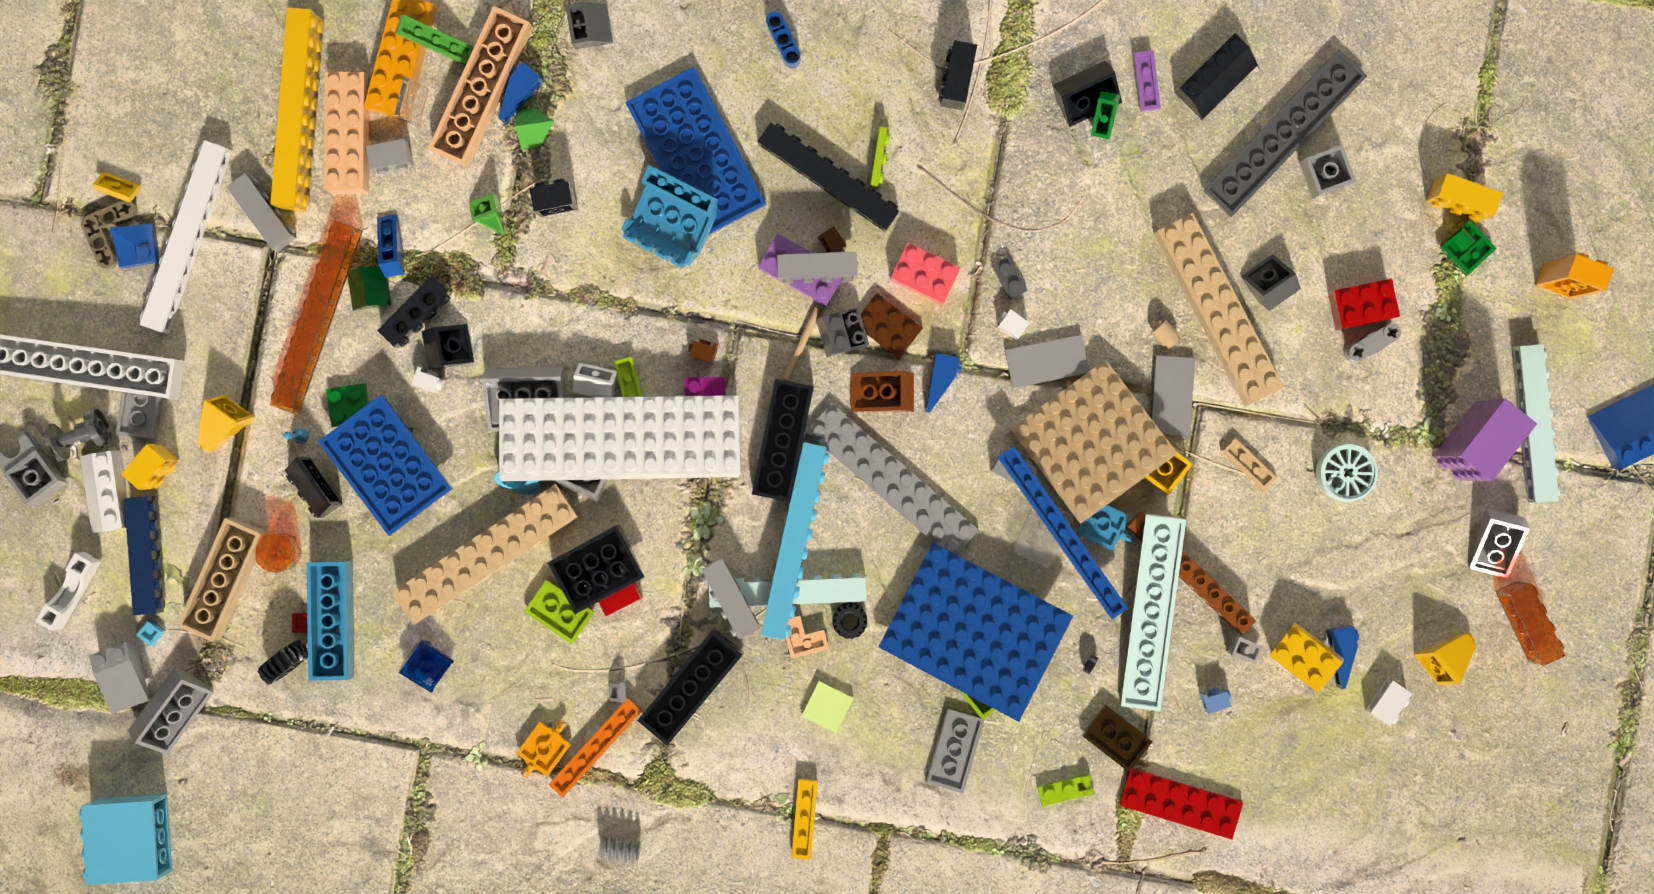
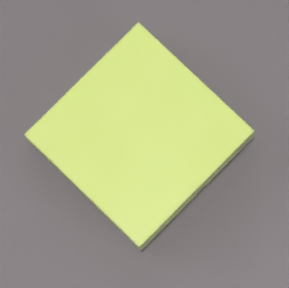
(827, 706)

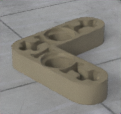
(101, 225)

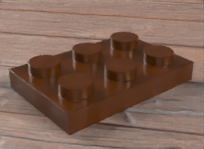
(889, 326)

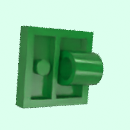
(1467, 248)

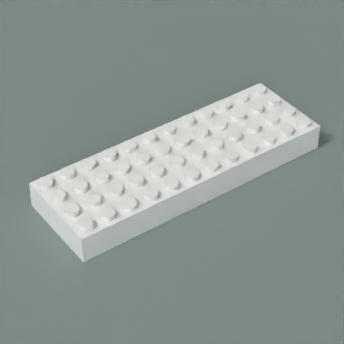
(618, 438)

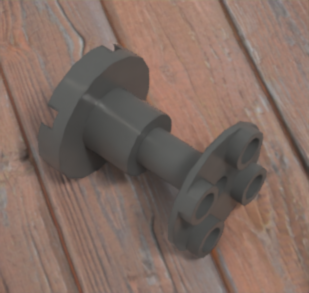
(91, 429)

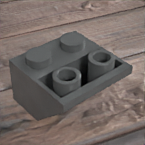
(589, 24)
(842, 332)

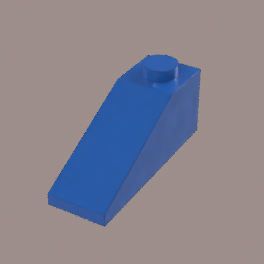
(520, 87)
(389, 246)
(943, 374)
(1343, 642)

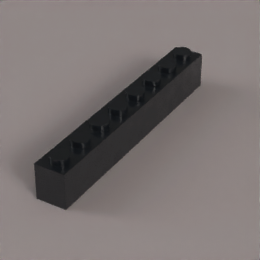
(828, 177)

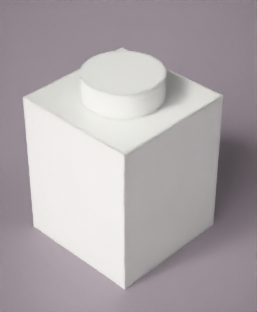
(1012, 324)

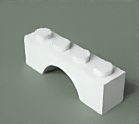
(78, 576)

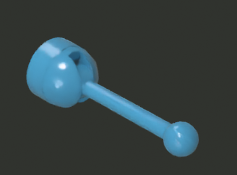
(296, 435)

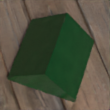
(368, 288)

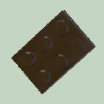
(1117, 738)

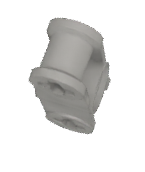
(1372, 342)

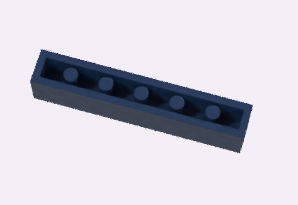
(144, 555)

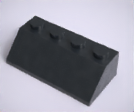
(1217, 76)

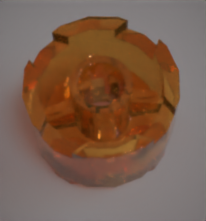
(267, 555)

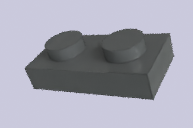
(1009, 278)

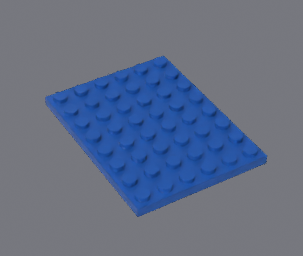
(975, 631)

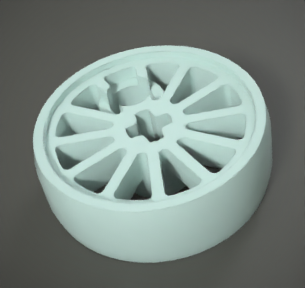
(1344, 481)

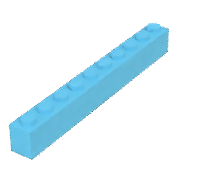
(794, 540)

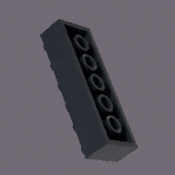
(782, 440)
(690, 686)

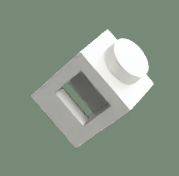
(428, 381)

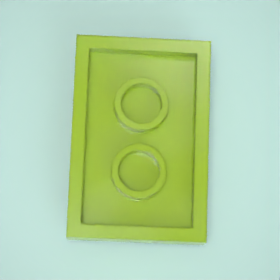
(555, 612)

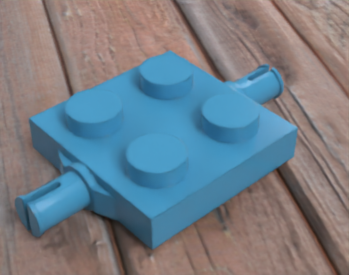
(1106, 527)

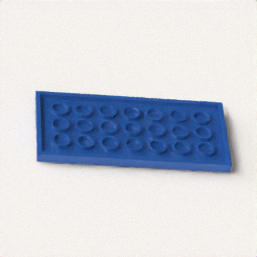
(695, 145)

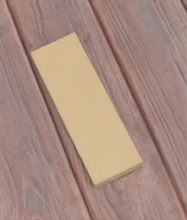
(1249, 464)

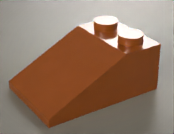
(882, 392)

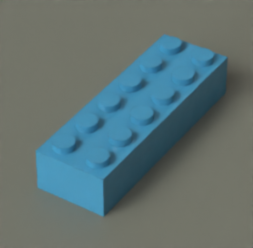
(330, 620)

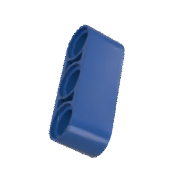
(779, 31)

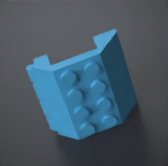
(671, 218)

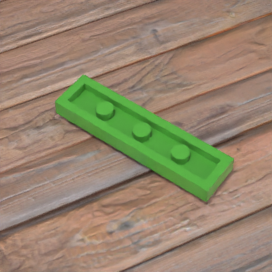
(433, 39)

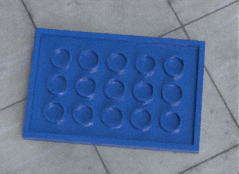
(385, 465)

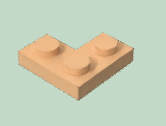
(803, 644)

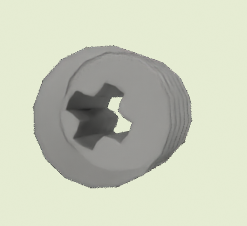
(619, 850)

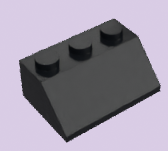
(1080, 93)
(312, 487)

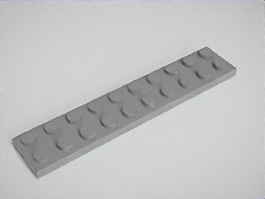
(892, 480)

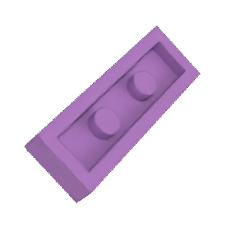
(1146, 81)

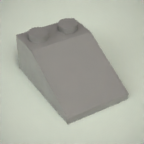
(1498, 542)
(120, 676)

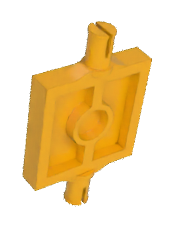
(543, 748)

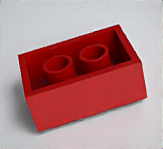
(1363, 304)

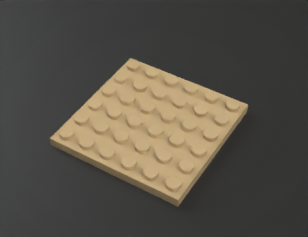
(1093, 441)

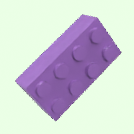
(818, 291)

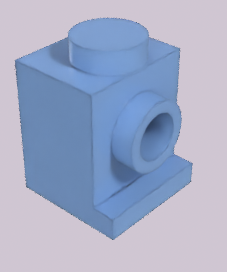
(1216, 700)

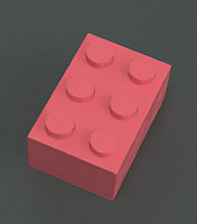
(925, 273)

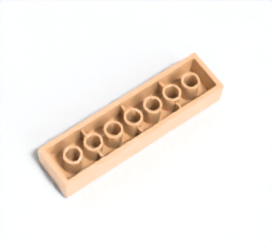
(480, 87)

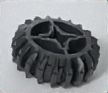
(283, 662)

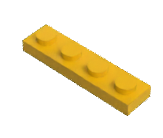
(804, 819)

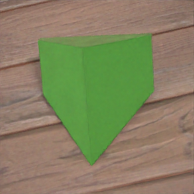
(532, 127)
(488, 212)

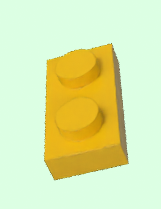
(116, 187)

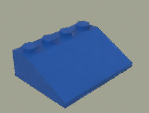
(1626, 428)

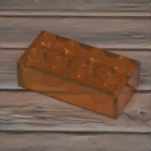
(1530, 623)

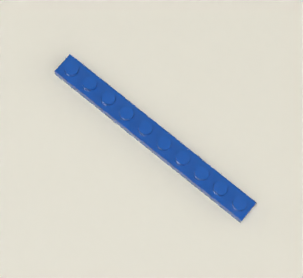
(1062, 532)

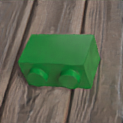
(1105, 115)

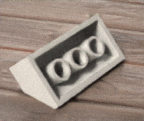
(104, 490)

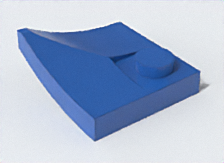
(135, 245)

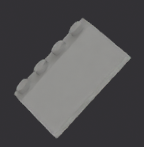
(517, 384)

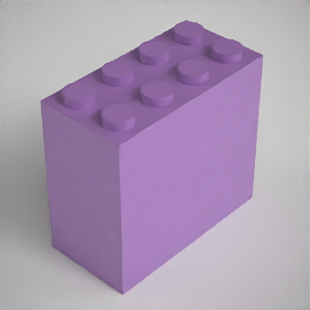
(1484, 440)

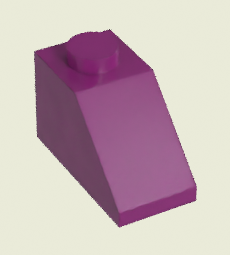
(704, 386)

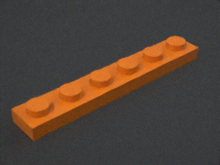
(595, 747)

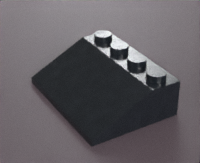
(596, 569)

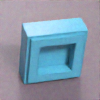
(150, 632)

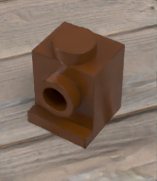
(832, 240)
(703, 350)

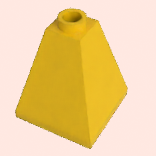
(220, 421)
(1448, 659)

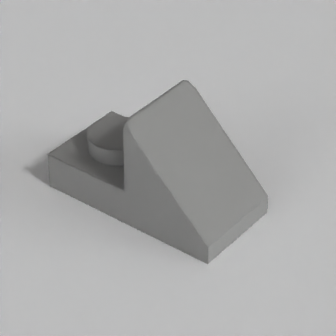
(1244, 649)

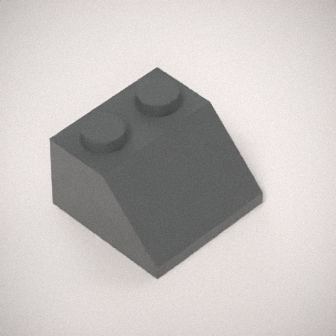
(1271, 282)

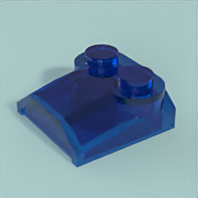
(425, 665)

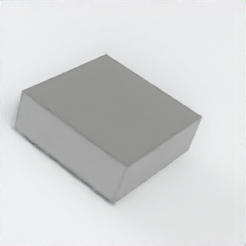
(617, 691)

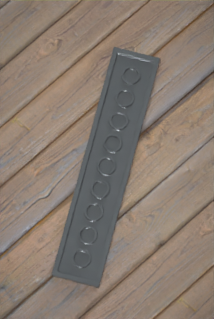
(1285, 133)

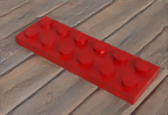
(1181, 803)

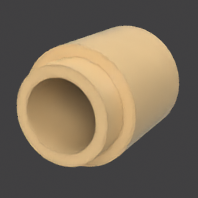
(1165, 333)

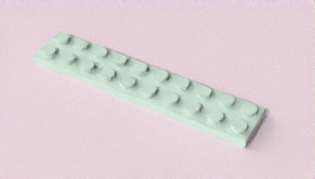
(1153, 612)

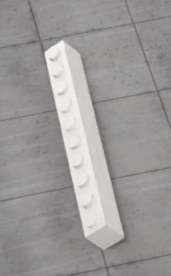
(185, 237)

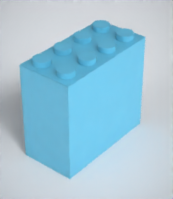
(126, 839)

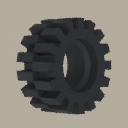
(849, 632)

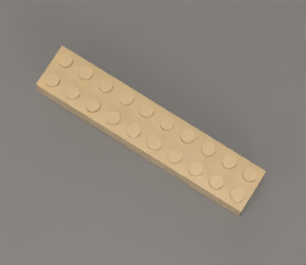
(1218, 310)
(486, 554)

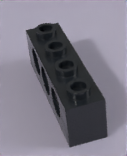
(390, 328)

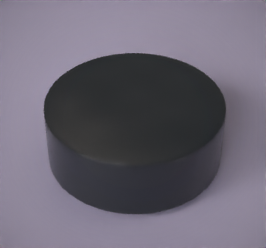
(1089, 665)

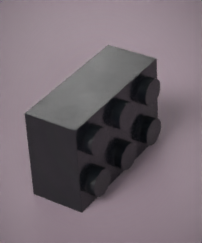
(957, 75)

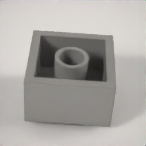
(1327, 171)

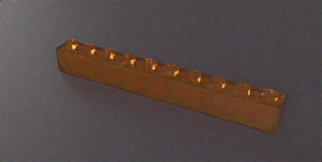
(316, 317)

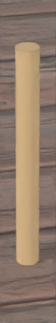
(801, 344)

